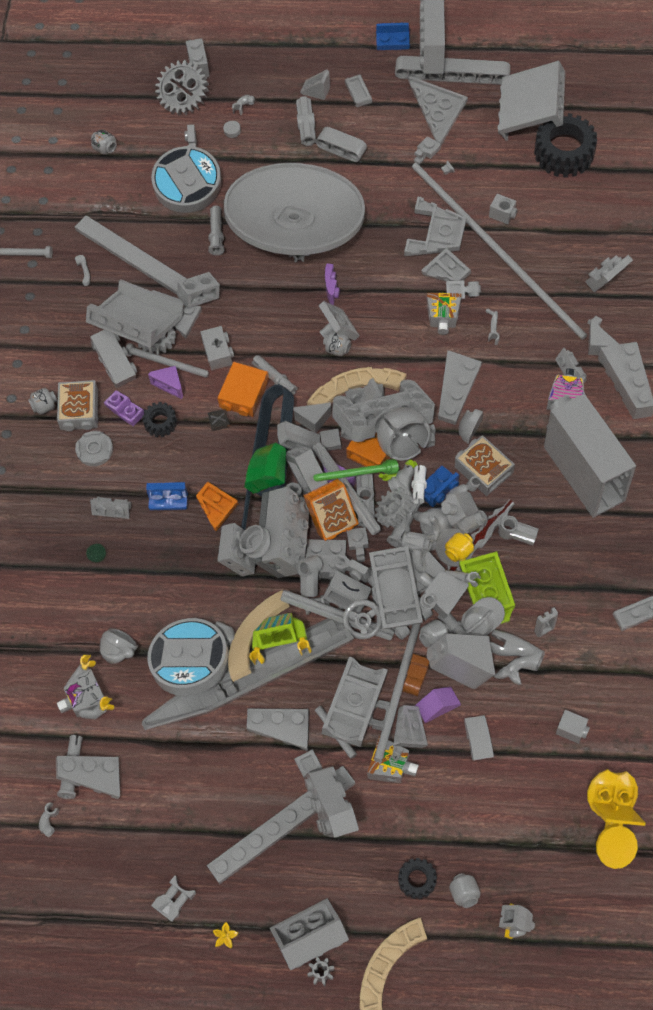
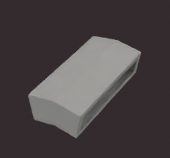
(293, 435)

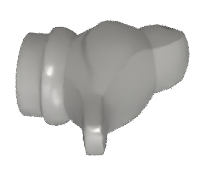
(403, 479)

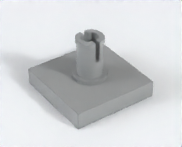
(337, 321)

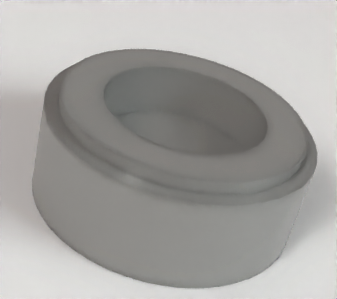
(232, 129)

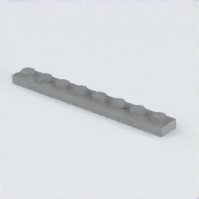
(269, 833)

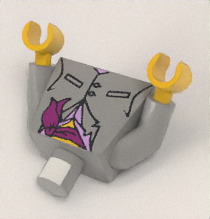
(84, 693)

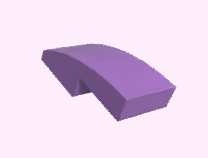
(331, 283)
(124, 408)

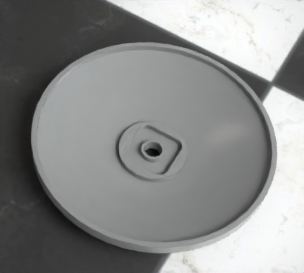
(294, 208)

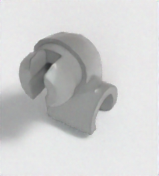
(244, 100)
(44, 824)

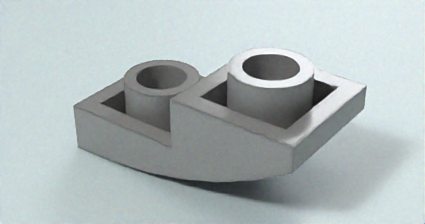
(478, 737)

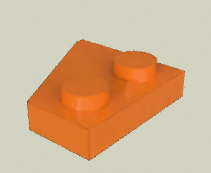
(216, 504)

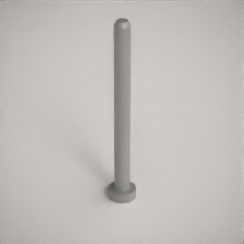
(27, 252)
(166, 361)

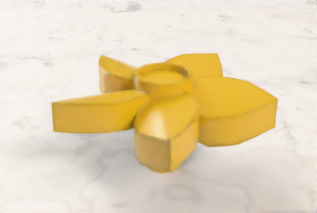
(225, 936)

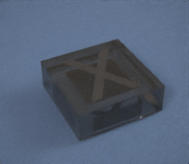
(218, 420)

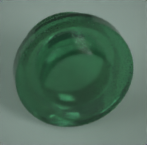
(96, 553)

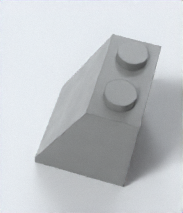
(463, 658)

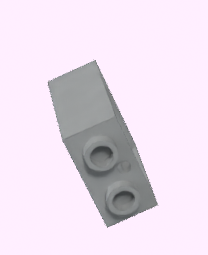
(304, 467)

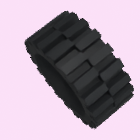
(565, 161)

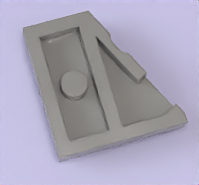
(446, 267)

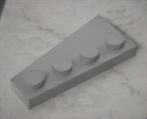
(457, 383)

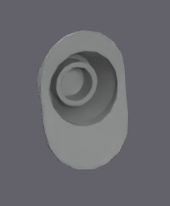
(483, 617)

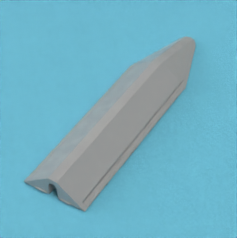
(278, 662)

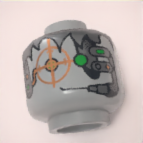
(103, 142)

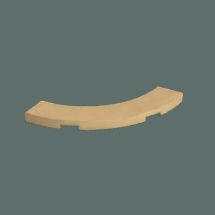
(355, 379)
(239, 650)
(384, 959)

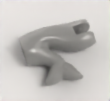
(530, 655)

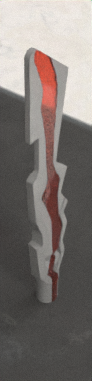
(485, 532)

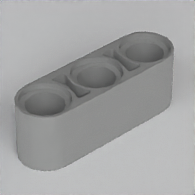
(341, 144)

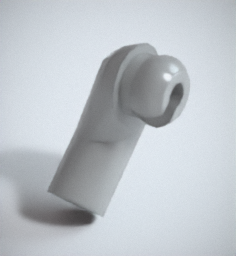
(227, 631)

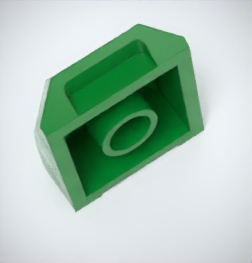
(266, 468)

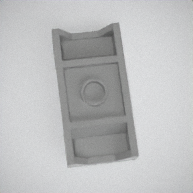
(354, 703)

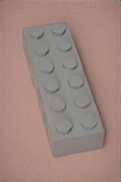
(432, 36)

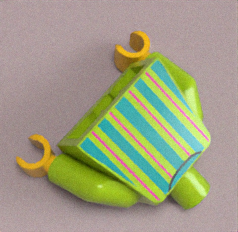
(276, 632)

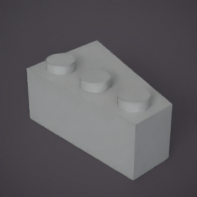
(113, 357)

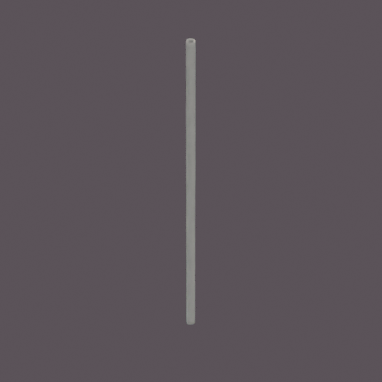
(511, 263)

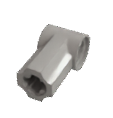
(518, 532)
(308, 571)

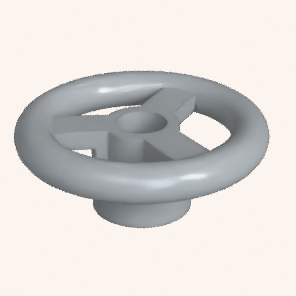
(363, 626)

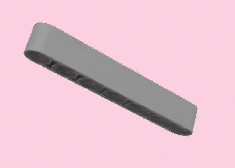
(455, 70)

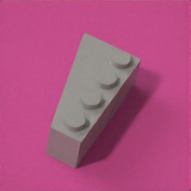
(629, 377)

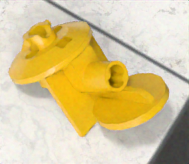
(616, 843)

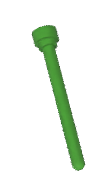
(389, 466)

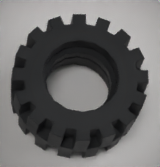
(156, 410)
(427, 869)

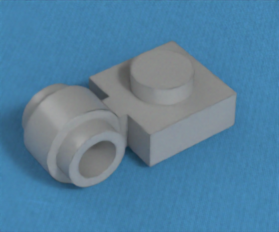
(458, 287)

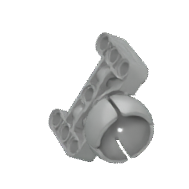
(391, 417)

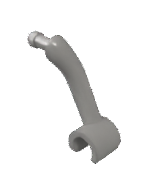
(80, 260)
(493, 335)

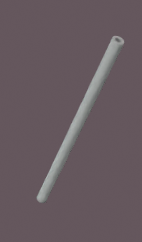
(396, 693)

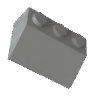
(309, 934)

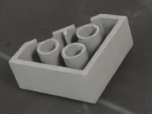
(334, 813)

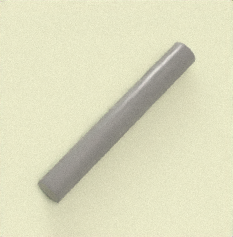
(346, 746)

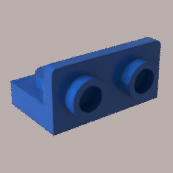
(392, 36)
(439, 485)
(167, 496)

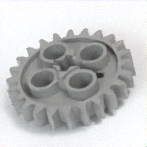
(191, 75)

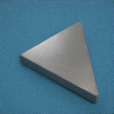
(438, 106)

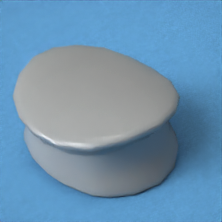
(255, 541)

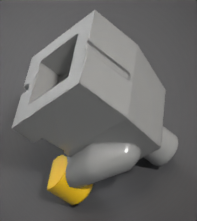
(516, 920)

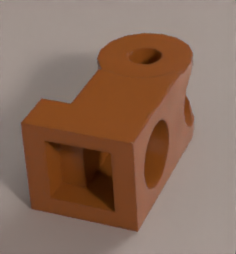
(416, 675)

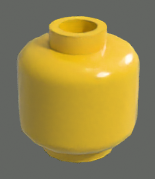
(459, 547)

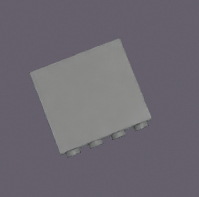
(532, 98)
(136, 314)

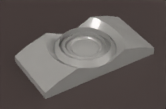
(395, 587)

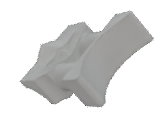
(172, 909)

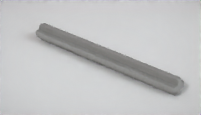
(356, 502)
(329, 612)

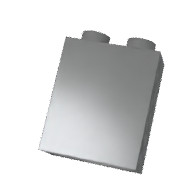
(588, 454)

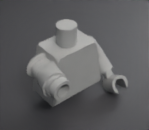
(462, 509)
(445, 590)

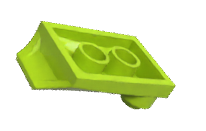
(492, 581)

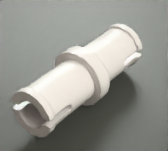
(419, 484)

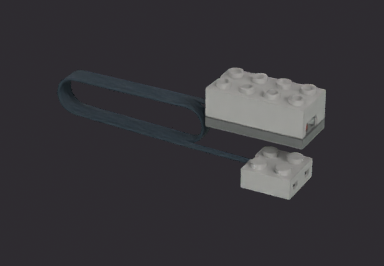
(281, 510)

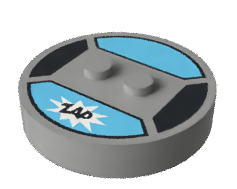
(186, 179)
(188, 657)

